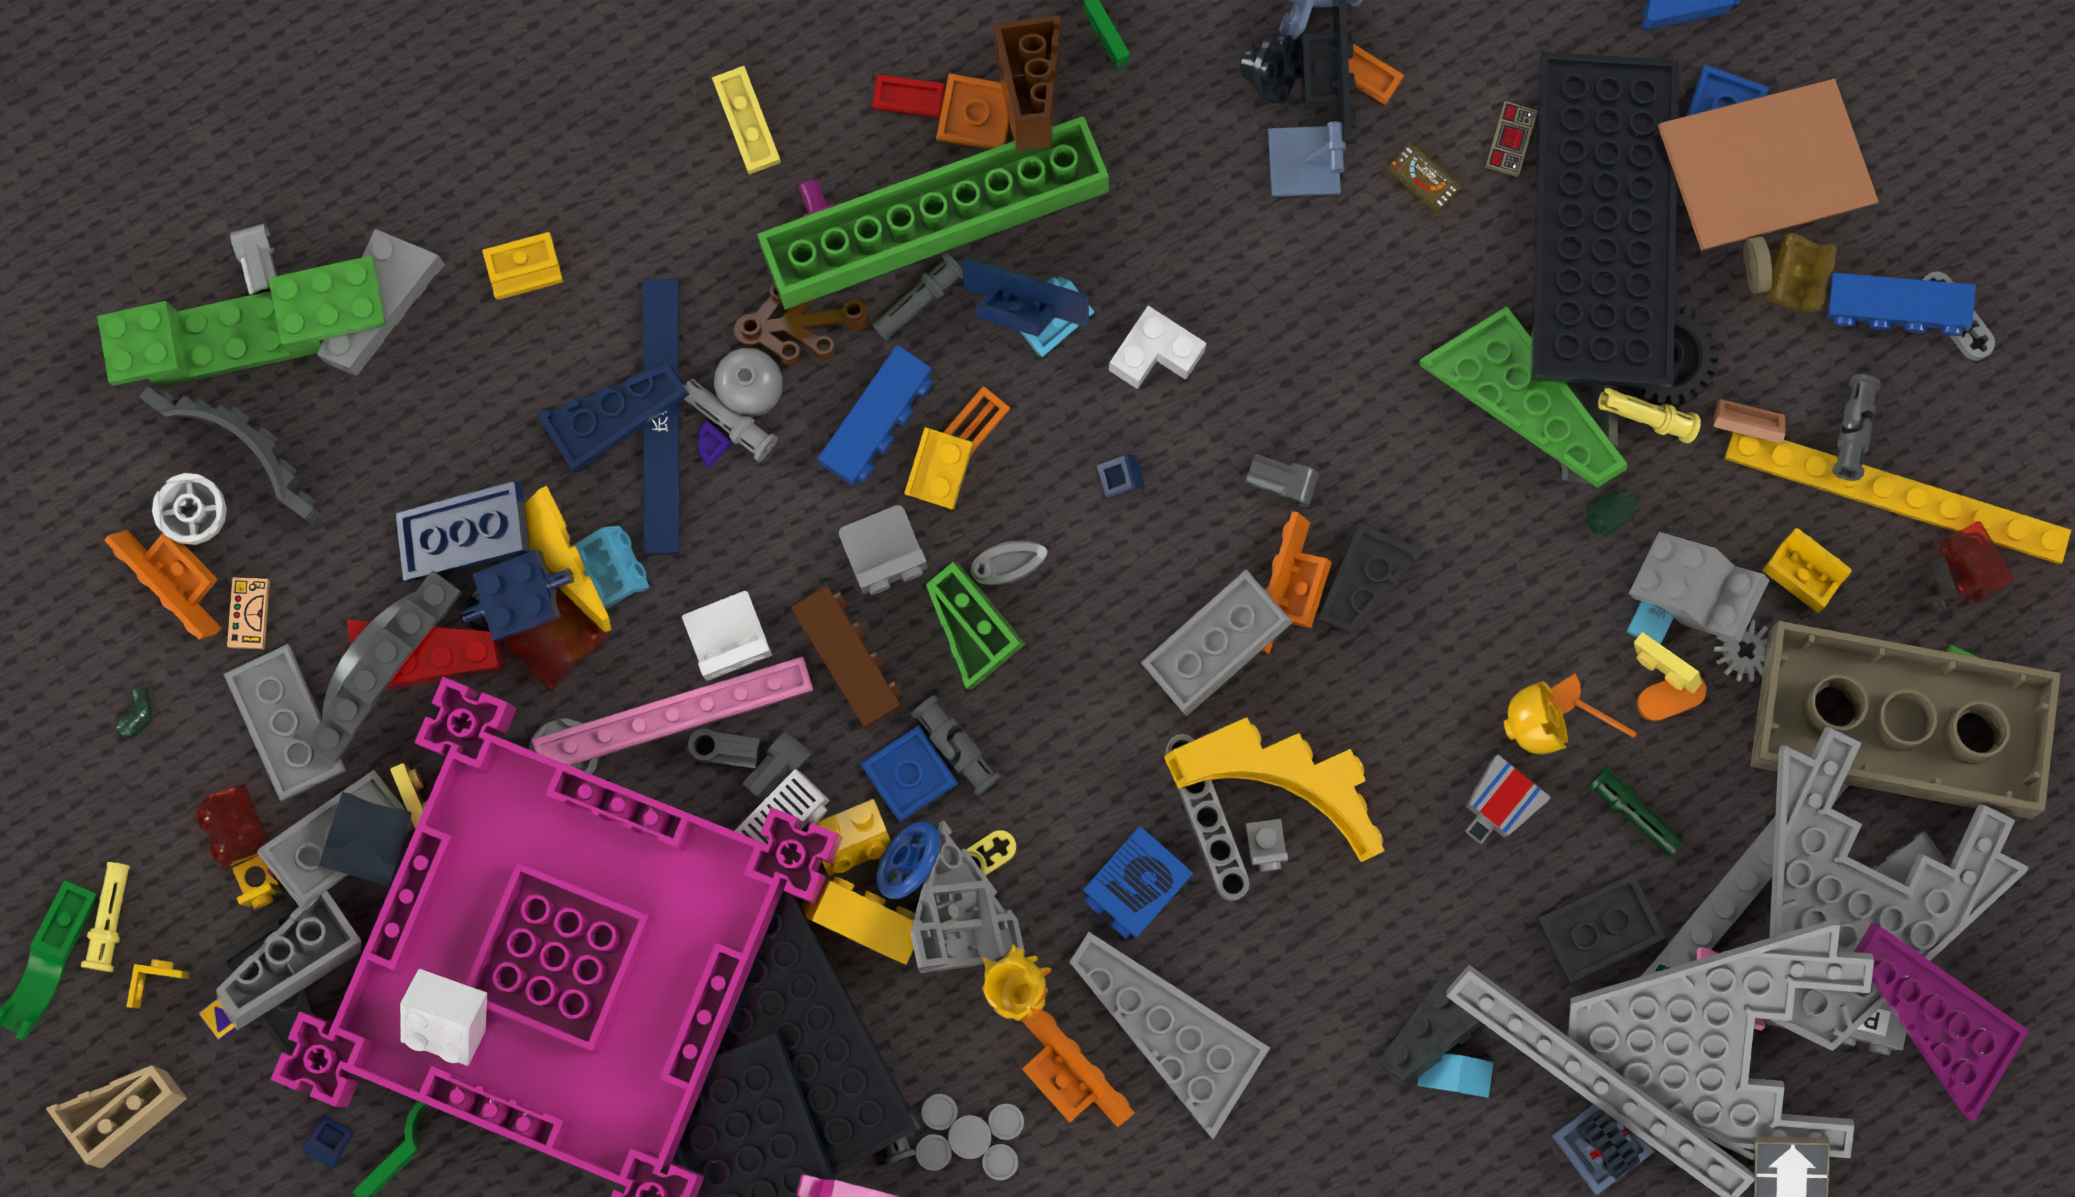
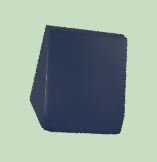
(1121, 475)
(328, 1141)

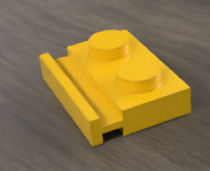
(522, 266)
(939, 468)

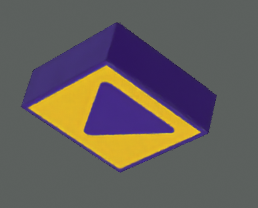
(216, 1020)

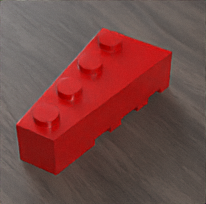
(443, 654)

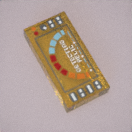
(1423, 178)

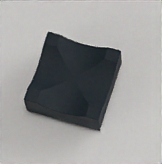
(365, 839)

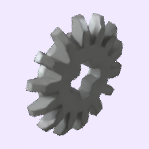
(1744, 664)

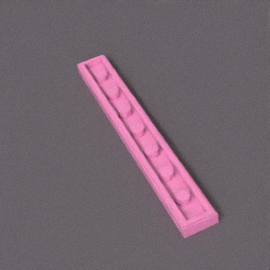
(676, 713)

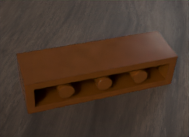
(847, 658)

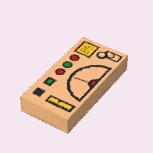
(248, 613)

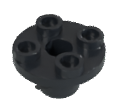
(1272, 67)

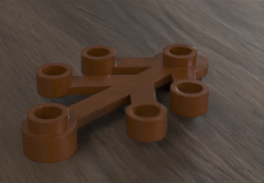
(795, 324)

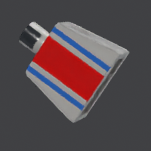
(1502, 800)

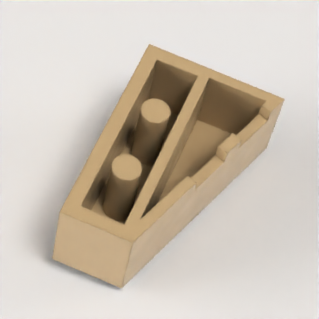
(118, 1114)

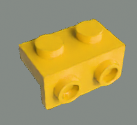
(1807, 570)
(862, 835)

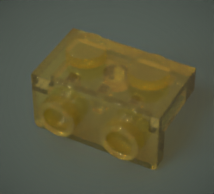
(1802, 274)

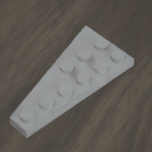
(1187, 1043)

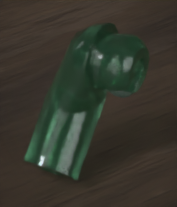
(138, 717)

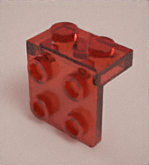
(559, 643)

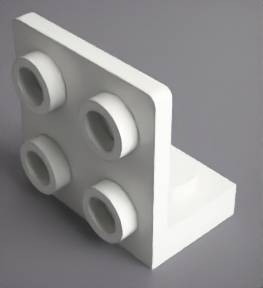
(726, 635)

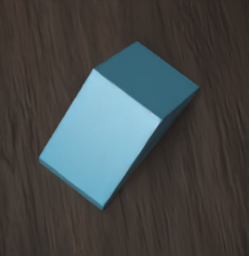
(1459, 1075)

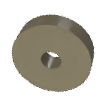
(1757, 265)

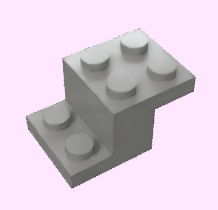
(1699, 586)

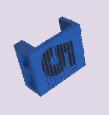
(1136, 883)

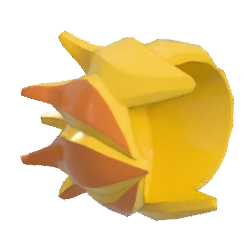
(1015, 985)

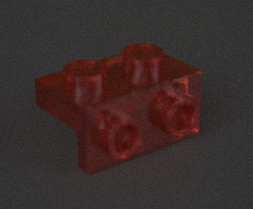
(1976, 562)
(231, 826)

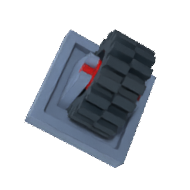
(1600, 1147)

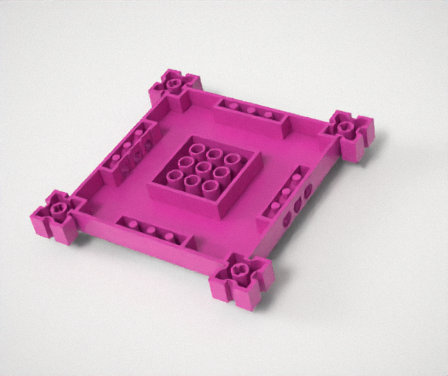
(594, 929)

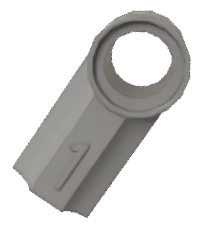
(255, 256)

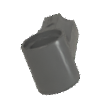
(1288, 481)
(728, 750)
(781, 760)

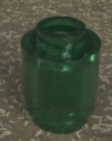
(1611, 512)

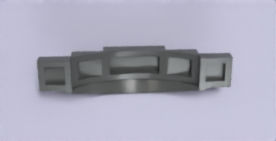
(260, 442)
(375, 661)

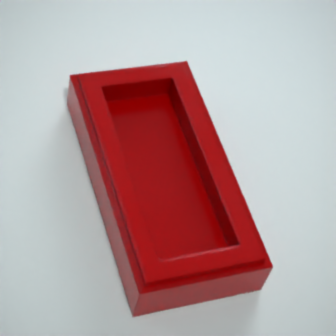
(908, 96)

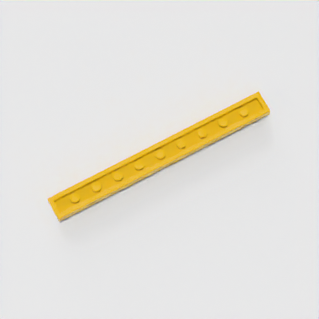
(1901, 496)

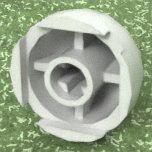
(189, 509)

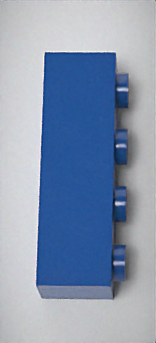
(1901, 303)
(875, 417)

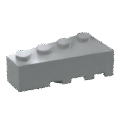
(402, 277)
(292, 958)

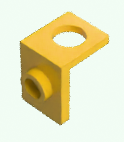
(255, 896)
(139, 975)

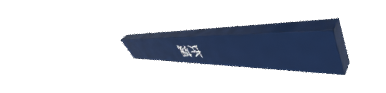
(662, 433)

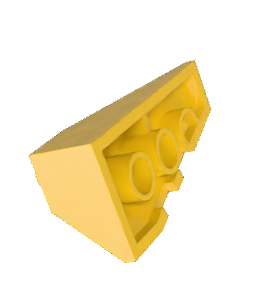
(549, 535)

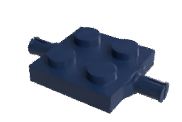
(517, 595)

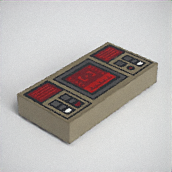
(1511, 139)

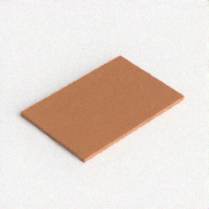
(1767, 164)

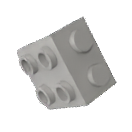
(883, 550)

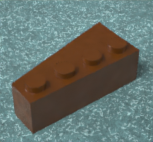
(1029, 72)

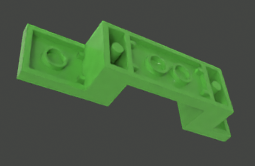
(243, 331)

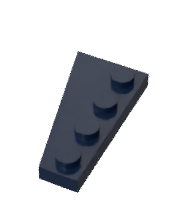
(599, 422)

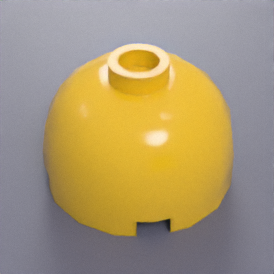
(1535, 721)

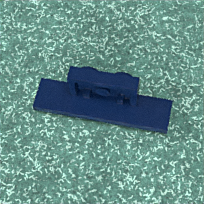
(1022, 300)

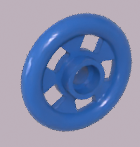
(907, 860)

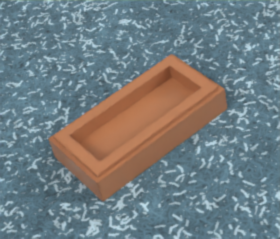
(1749, 421)

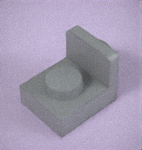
(1266, 844)

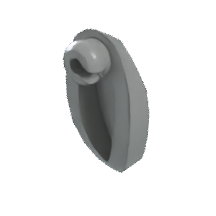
(1007, 562)

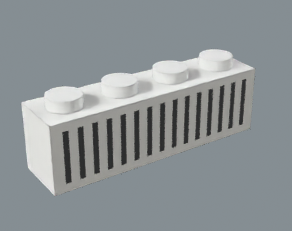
(793, 796)

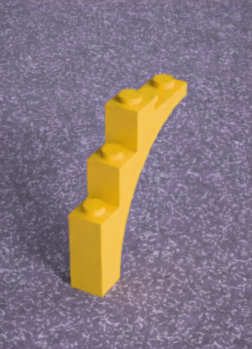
(1286, 764)

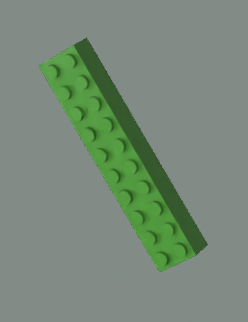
(932, 214)

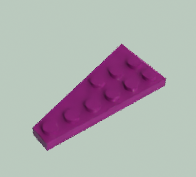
(1951, 1025)

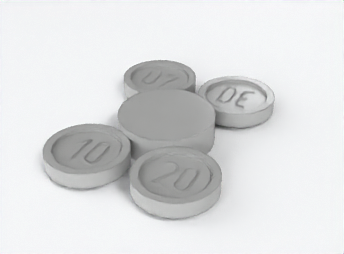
(969, 1137)

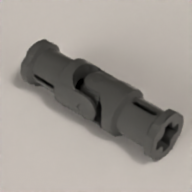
(1856, 427)
(969, 760)

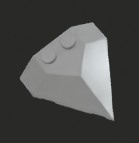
(959, 914)

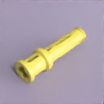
(1662, 418)
(107, 938)

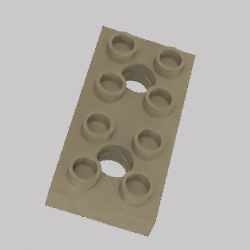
(1908, 717)

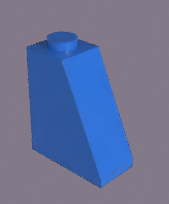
(1672, 12)

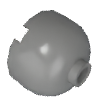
(748, 382)

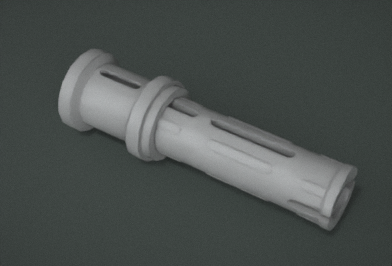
(740, 428)

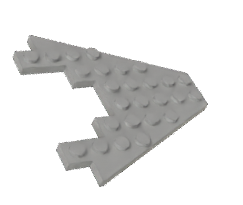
(1820, 883)
(1691, 1031)

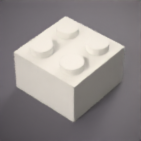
(443, 1017)

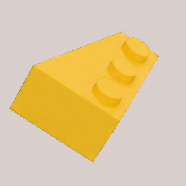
(863, 919)

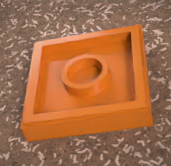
(973, 113)

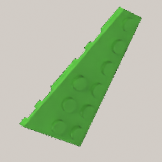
(1494, 370)

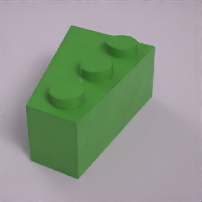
(974, 627)

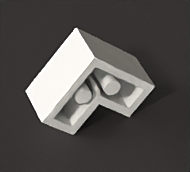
(1155, 340)

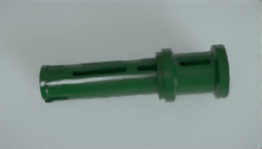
(1668, 841)

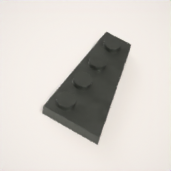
(280, 1019)

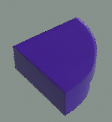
(711, 444)

